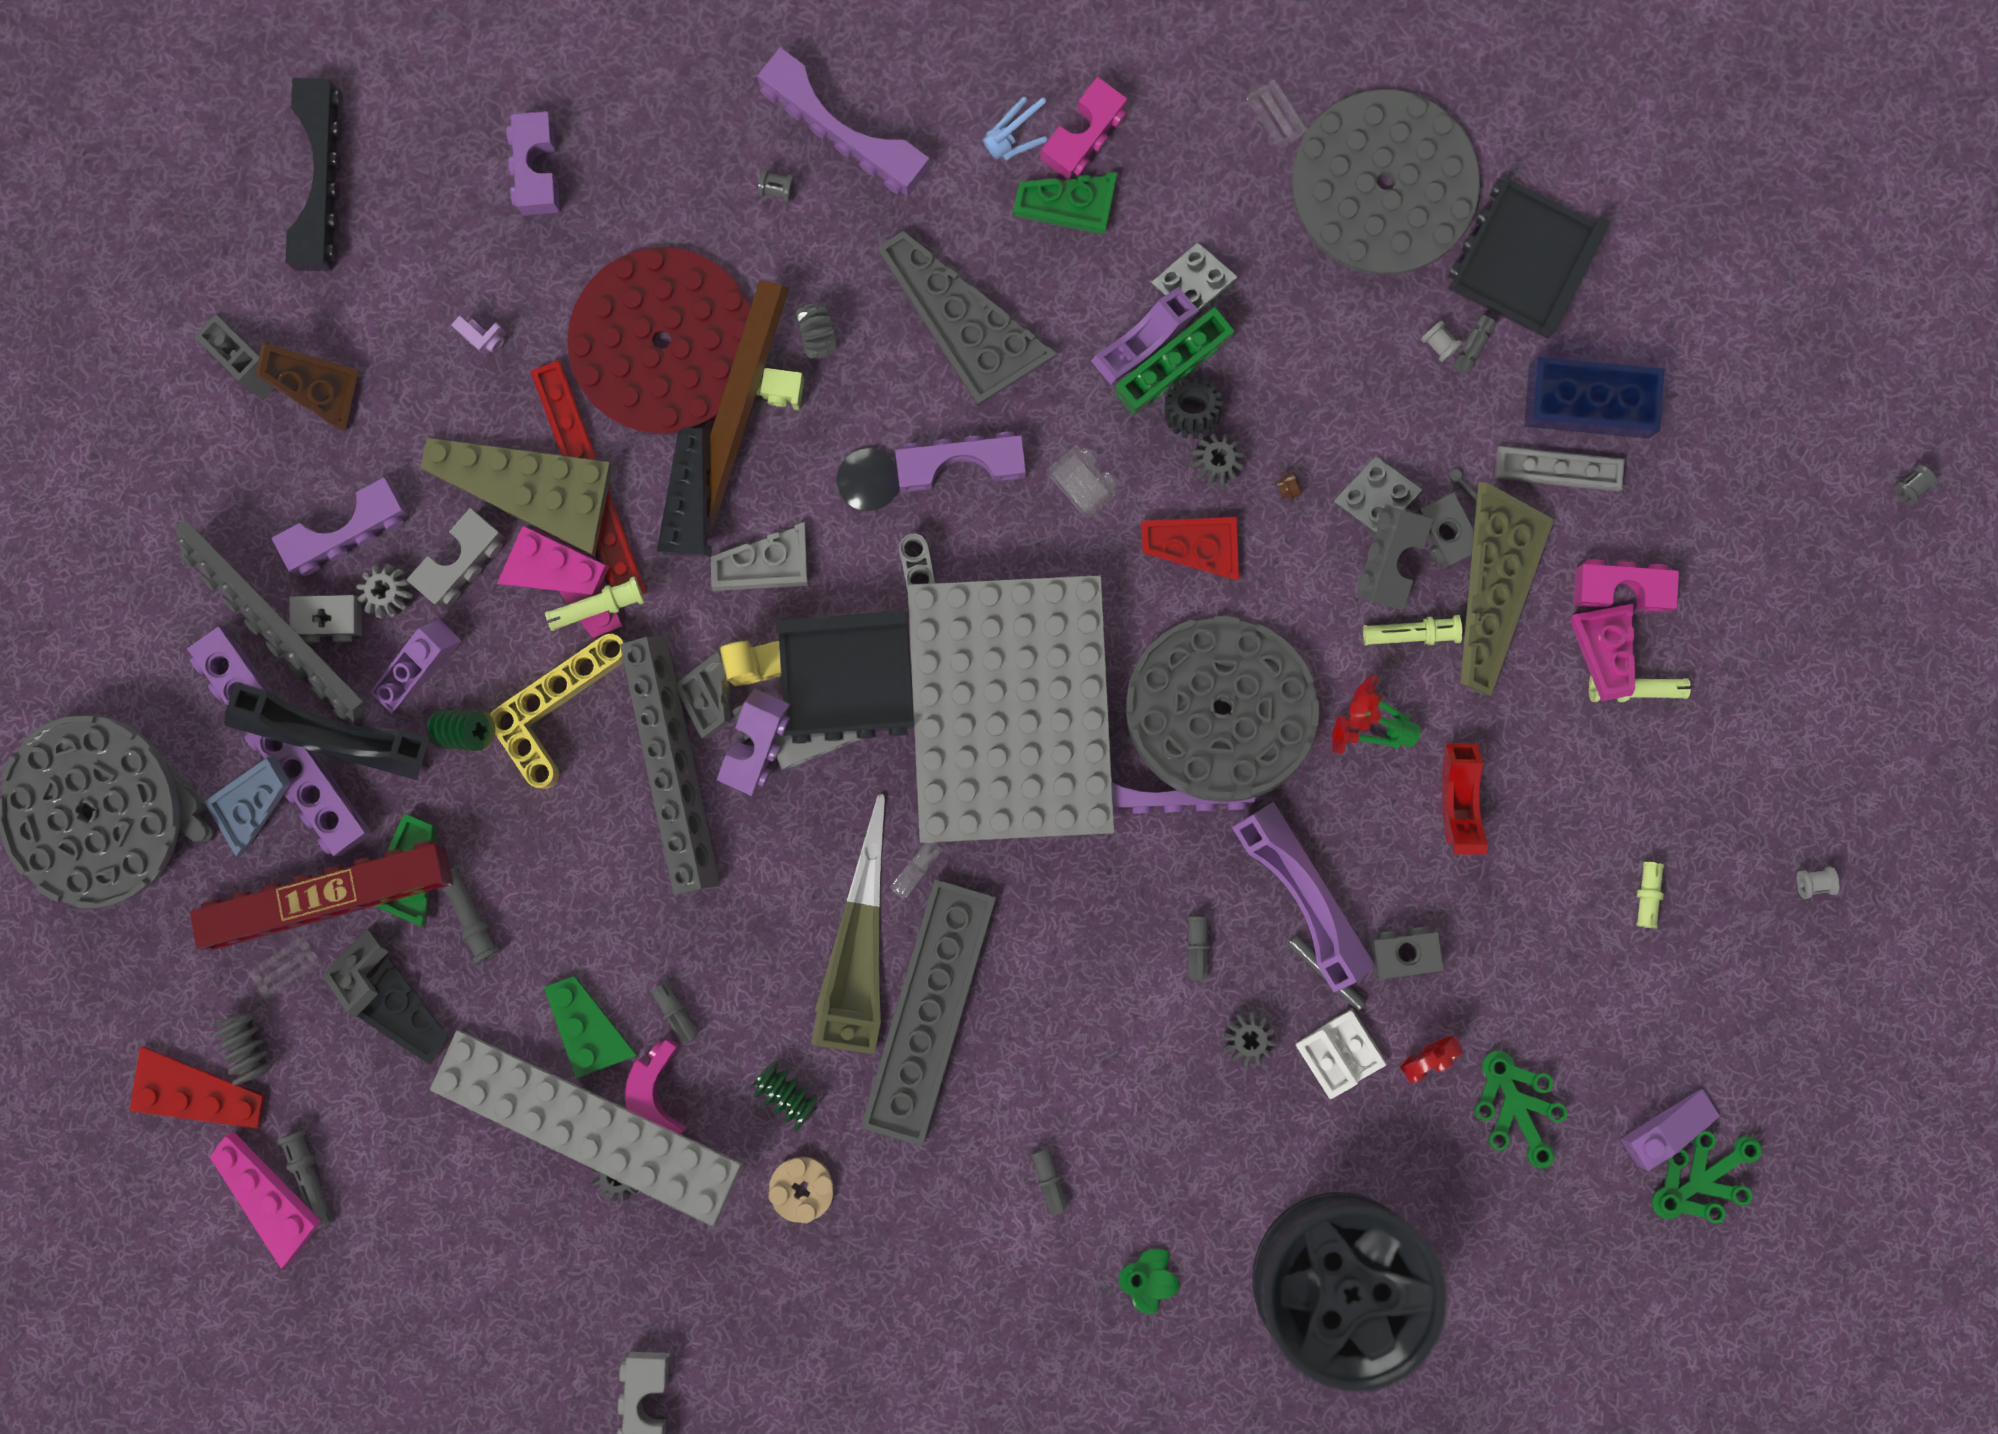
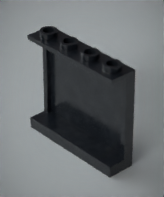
(1526, 257)
(846, 676)

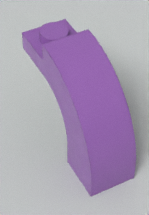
(1147, 337)

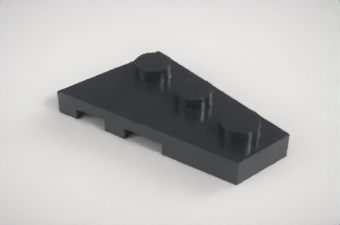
(403, 1015)

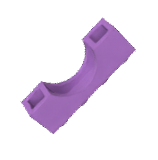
(999, 456)
(376, 509)

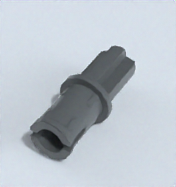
(1197, 948)
(674, 1013)
(1049, 1181)

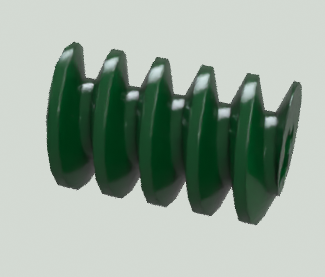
(461, 729)
(785, 1095)

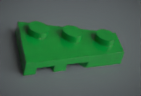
(585, 1030)

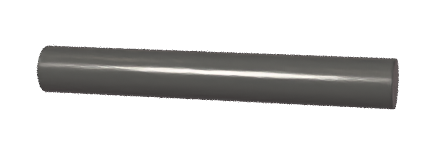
(1310, 957)

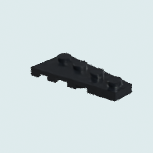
(685, 509)

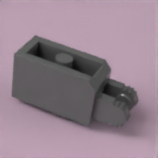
(191, 811)

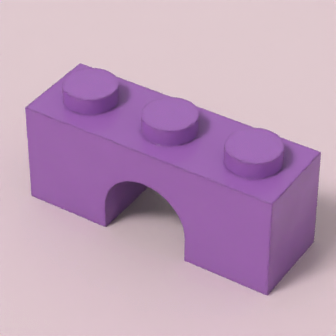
(531, 136)
(763, 720)

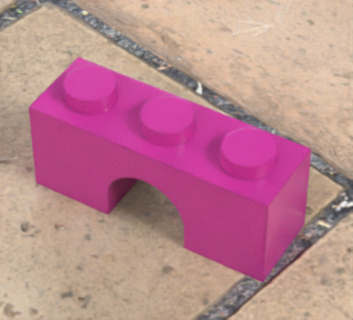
(1069, 152)
(1654, 587)

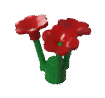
(1364, 712)

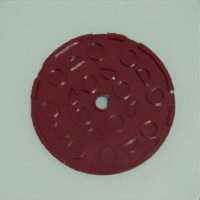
(616, 330)

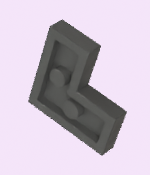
(349, 971)

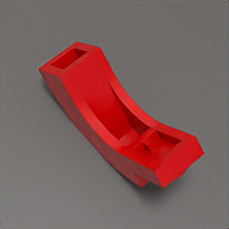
(1461, 798)

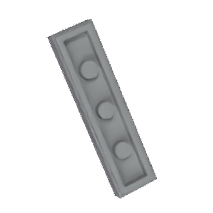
(1559, 468)

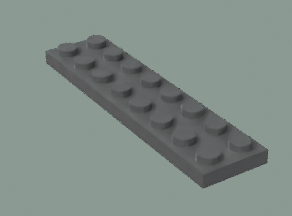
(264, 620)
(928, 1012)

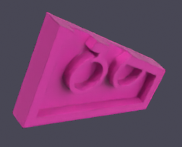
(550, 565)
(1608, 649)

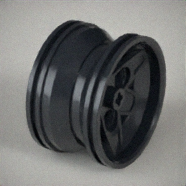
(1420, 1297)

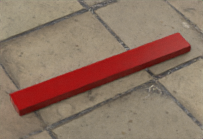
(575, 442)

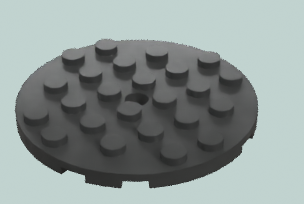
(1376, 227)
(1214, 753)
(133, 818)

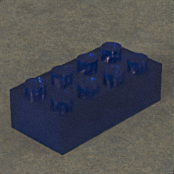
(1594, 397)

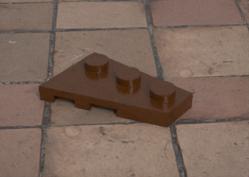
(310, 381)

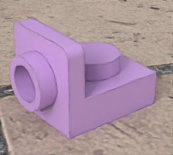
(483, 341)

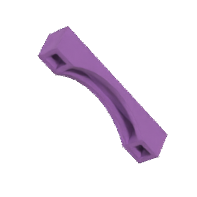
(893, 160)
(1171, 801)
(1336, 945)

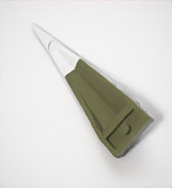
(850, 990)

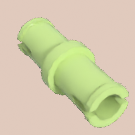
(1650, 895)

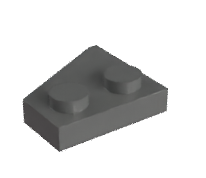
(707, 696)

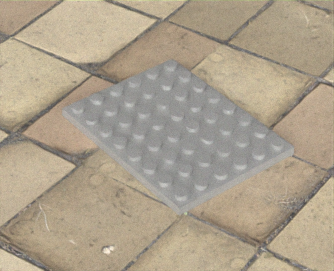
(1010, 709)

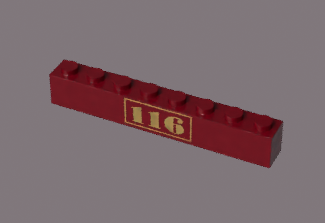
(321, 897)

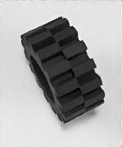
(1198, 394)

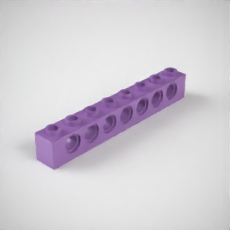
(351, 827)

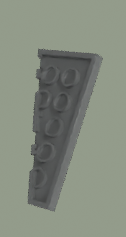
(972, 331)

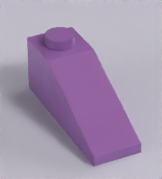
(1670, 1130)

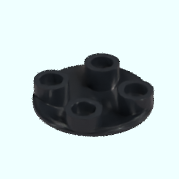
(868, 479)

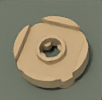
(783, 1194)

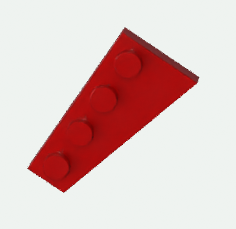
(182, 1091)

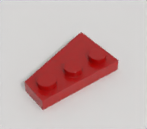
(1195, 543)

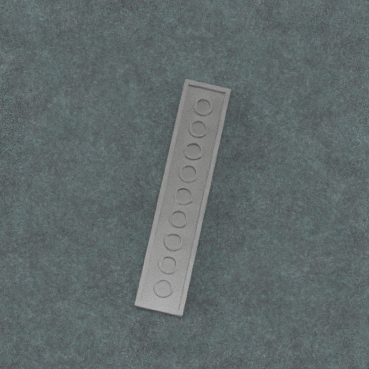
(587, 1128)

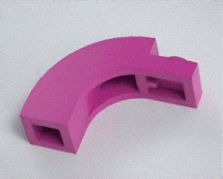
(642, 1086)

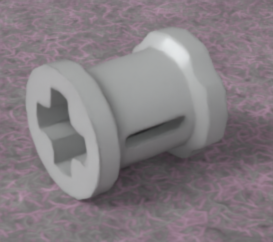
(1441, 341)
(1817, 882)

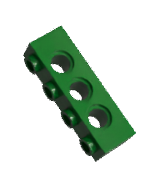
(1174, 362)

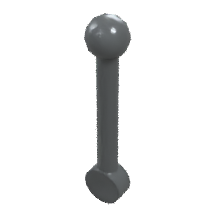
(1456, 476)

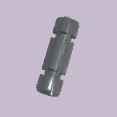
(1474, 344)

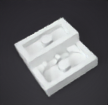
(1341, 1053)

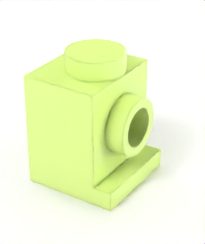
(781, 387)

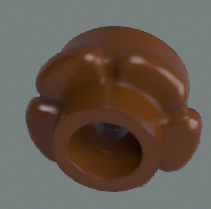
(1289, 486)

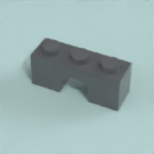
(1395, 533)

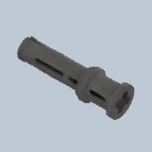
(474, 929)
(301, 1165)

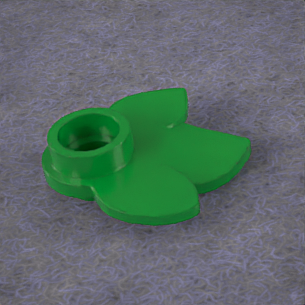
(1153, 1283)

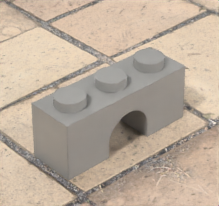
(477, 543)
(642, 1375)

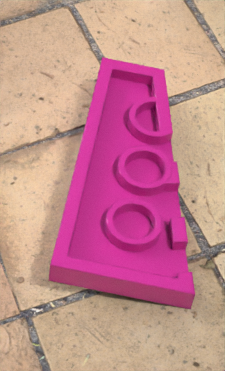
(268, 1202)

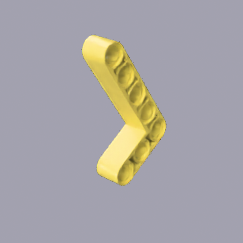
(750, 664)
(548, 702)

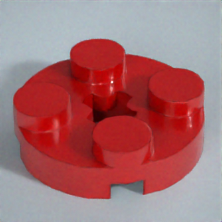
(1435, 1055)

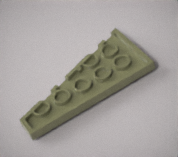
(541, 489)
(1503, 564)

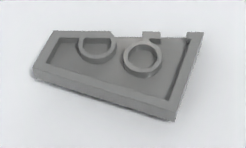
(764, 564)

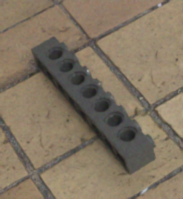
(670, 765)

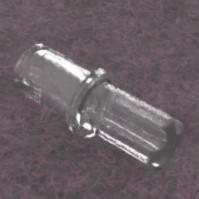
(915, 869)

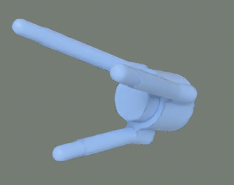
(999, 138)

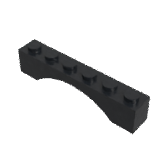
(311, 235)
(273, 718)

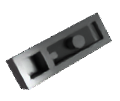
(234, 355)

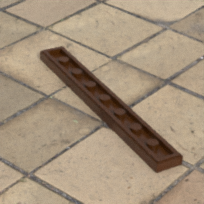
(742, 388)

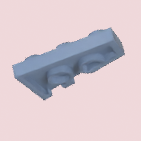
(247, 803)

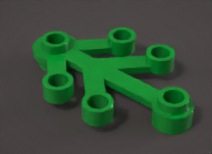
(1516, 1104)
(1702, 1180)

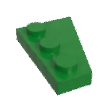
(1067, 203)
(410, 832)

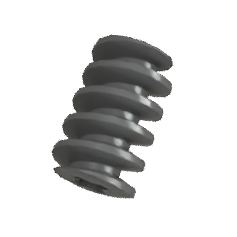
(242, 1048)

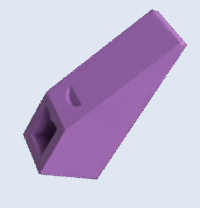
(415, 664)

